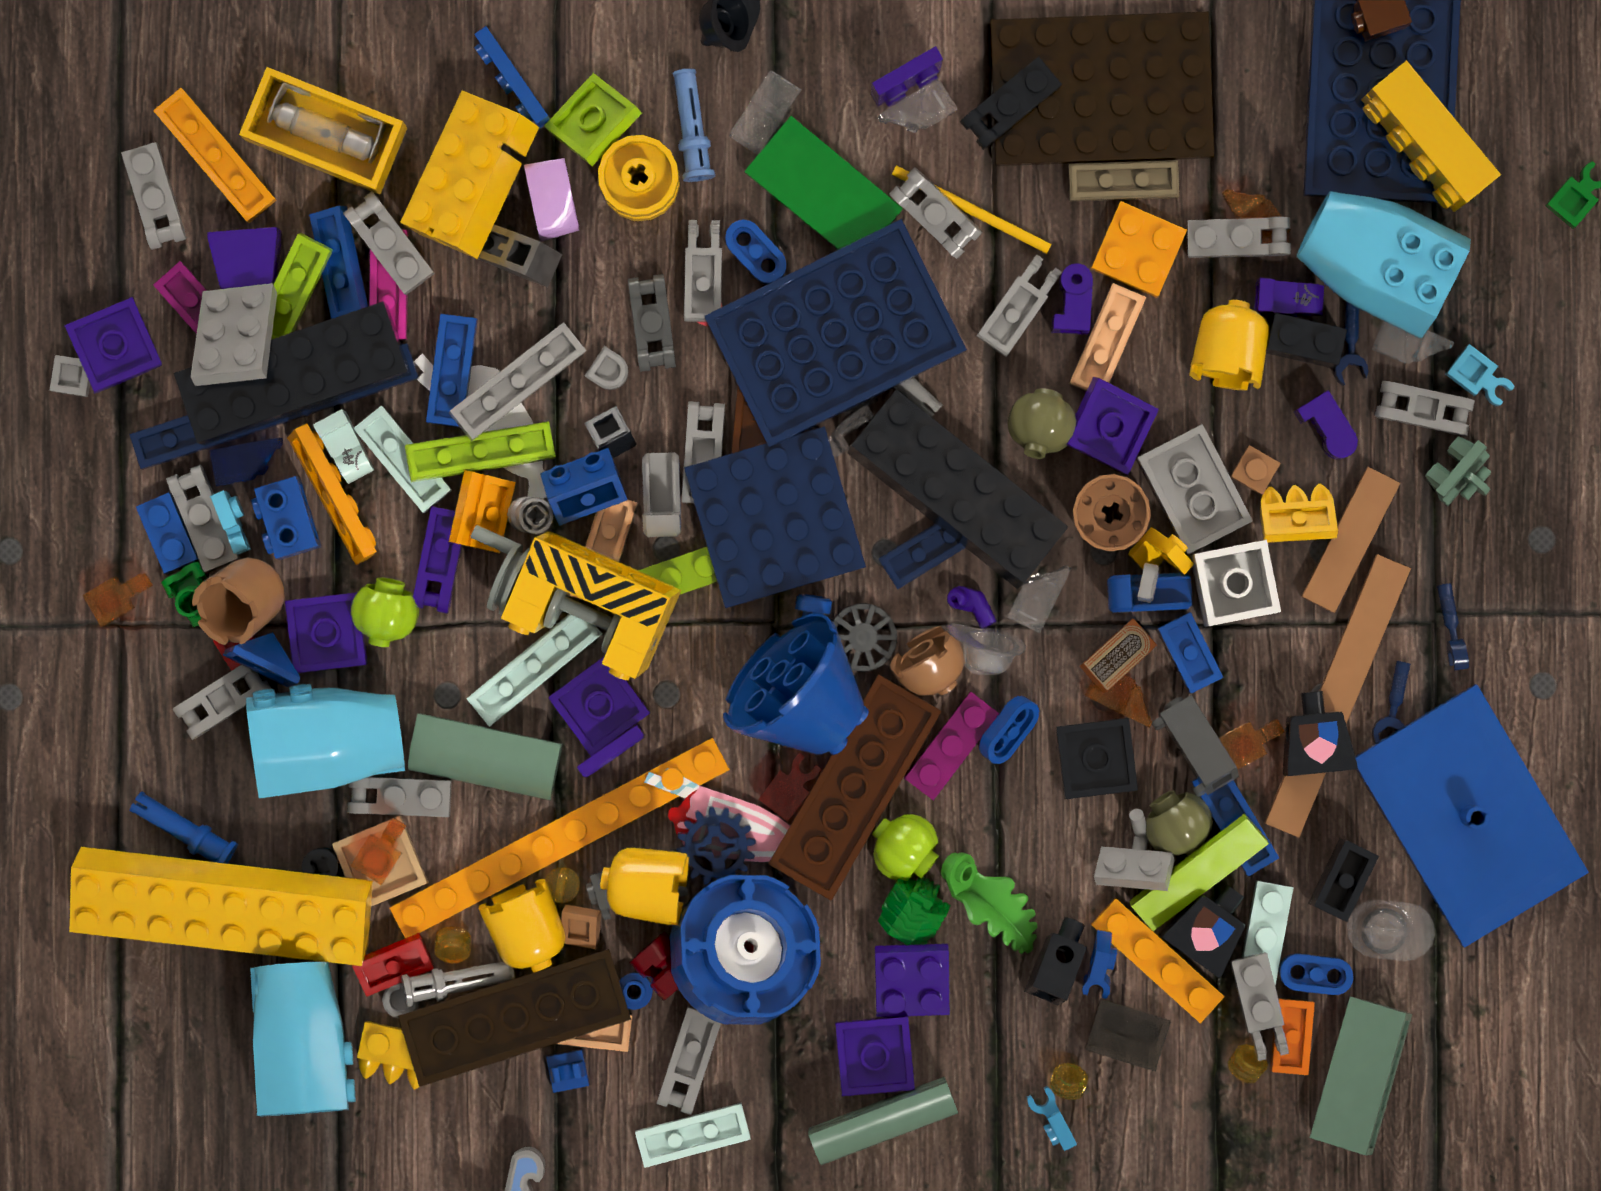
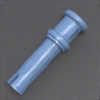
(694, 143)

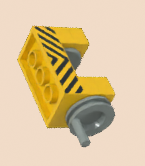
(536, 588)

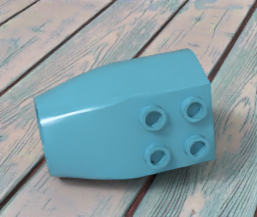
(1384, 258)
(321, 738)
(299, 1041)

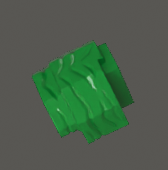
(913, 911)

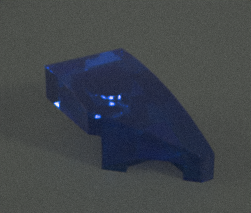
(242, 461)

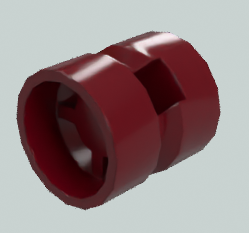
(655, 963)

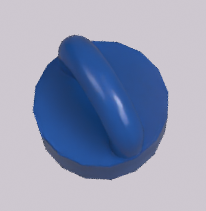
(813, 603)

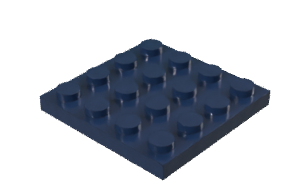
(775, 517)

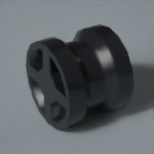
(324, 859)

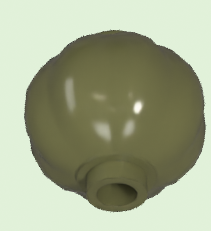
(1041, 422)
(1178, 823)

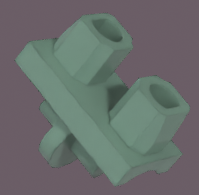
(1470, 460)

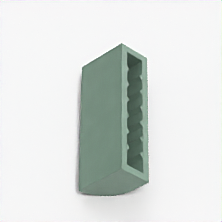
(484, 756)
(1361, 1076)
(882, 1121)

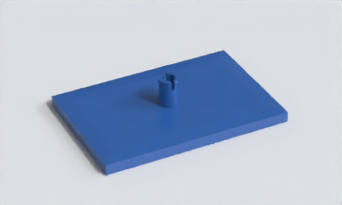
(1430, 785)

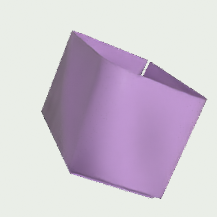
(551, 198)

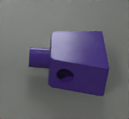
(246, 256)

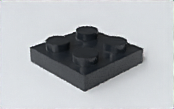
(1096, 758)

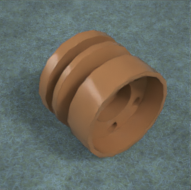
(1104, 492)

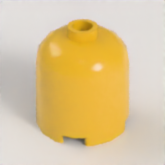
(1231, 346)
(646, 884)
(525, 926)

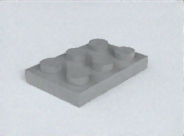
(234, 334)
(1194, 489)

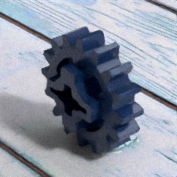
(714, 829)

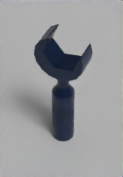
(1351, 338)
(1456, 648)
(1395, 699)

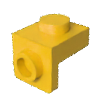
(1156, 548)

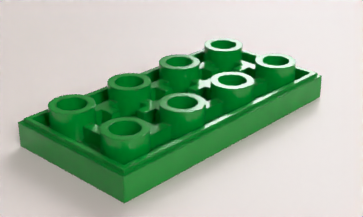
(821, 186)

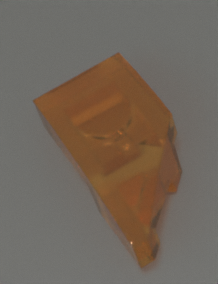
(1252, 206)

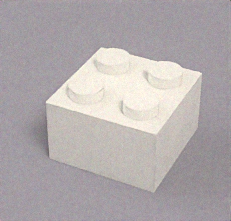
(1235, 583)

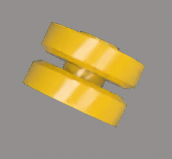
(639, 156)

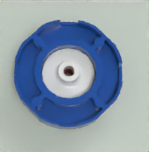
(745, 950)

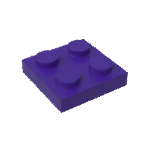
(918, 71)
(113, 345)
(1111, 425)
(324, 633)
(598, 706)
(912, 980)
(875, 1056)

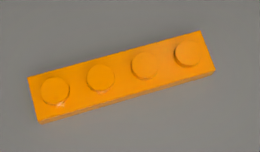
(215, 155)
(326, 482)
(1158, 960)

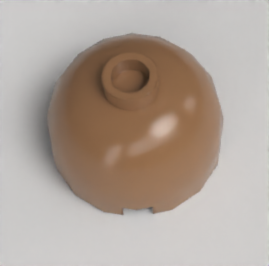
(931, 663)

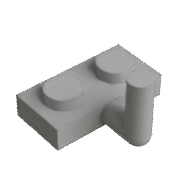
(1135, 866)

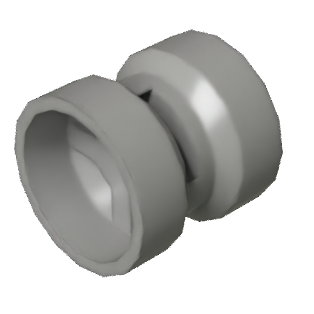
(522, 513)

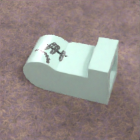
(344, 445)

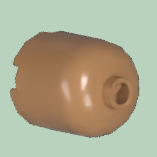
(239, 600)

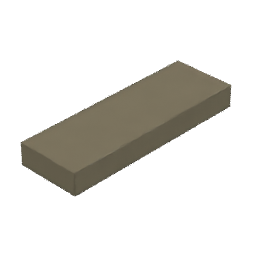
(1123, 180)

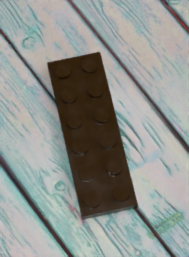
(514, 1018)

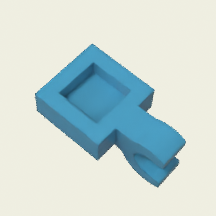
(1056, 1128)

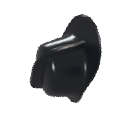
(728, 23)

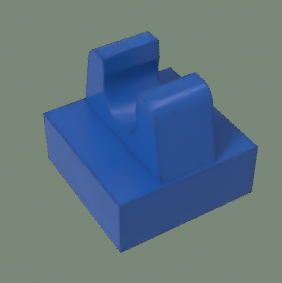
(567, 1070)

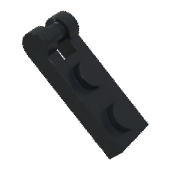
(1012, 102)

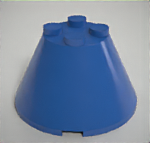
(798, 690)

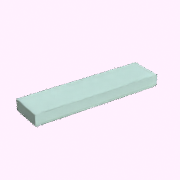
(532, 668)

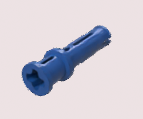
(199, 839)

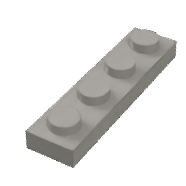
(517, 381)

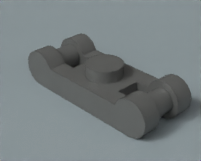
(651, 323)

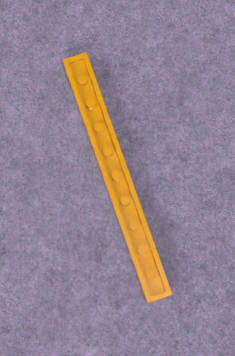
(555, 840)

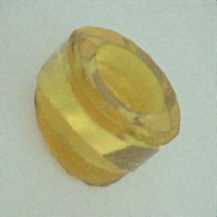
(563, 884)
(452, 944)
(1245, 1066)
(1068, 1081)

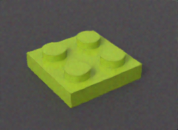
(592, 119)

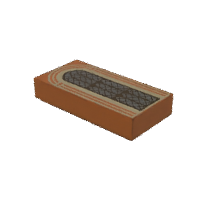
(1118, 655)

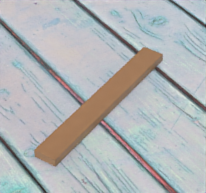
(1344, 681)

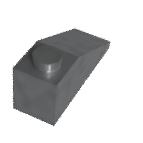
(520, 255)

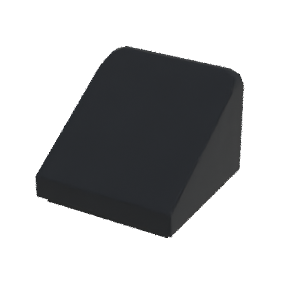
(611, 432)

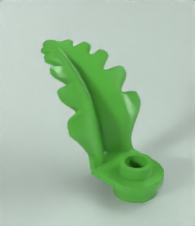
(990, 901)

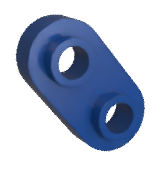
(756, 252)
(1009, 729)
(1315, 974)

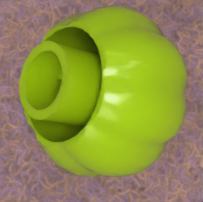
(384, 611)
(905, 847)

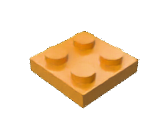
(1138, 249)

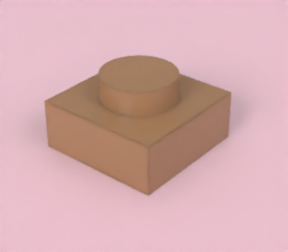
(1255, 470)
(581, 926)

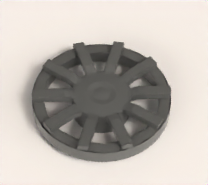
(864, 636)

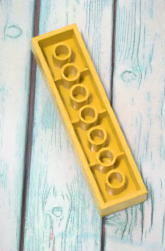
(220, 906)

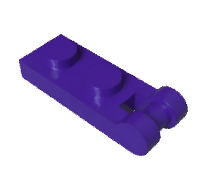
(437, 561)

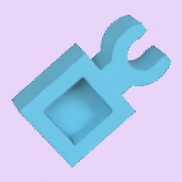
(1474, 372)
(229, 513)

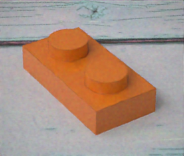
(1298, 1033)

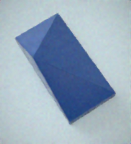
(266, 658)

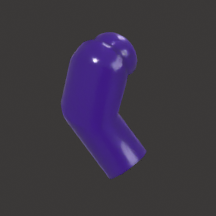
(972, 601)

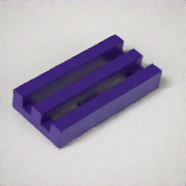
(611, 751)

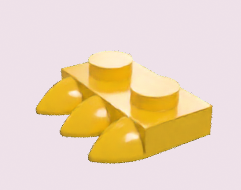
(1298, 517)
(386, 1046)

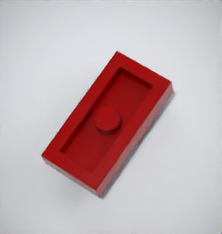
(386, 965)

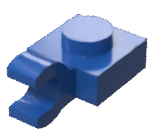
(1101, 959)

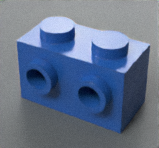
(583, 486)
(286, 518)

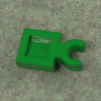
(1575, 198)

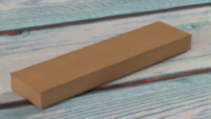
(1354, 536)

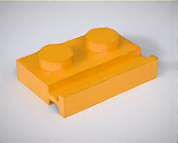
(481, 502)

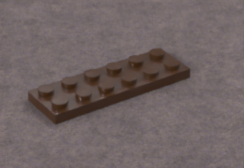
(854, 789)

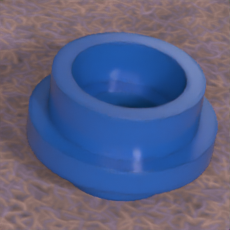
(646, 990)

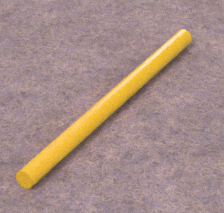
(986, 216)

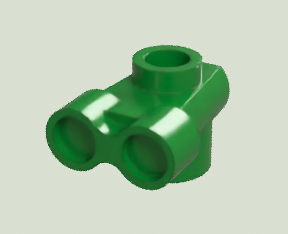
(182, 588)

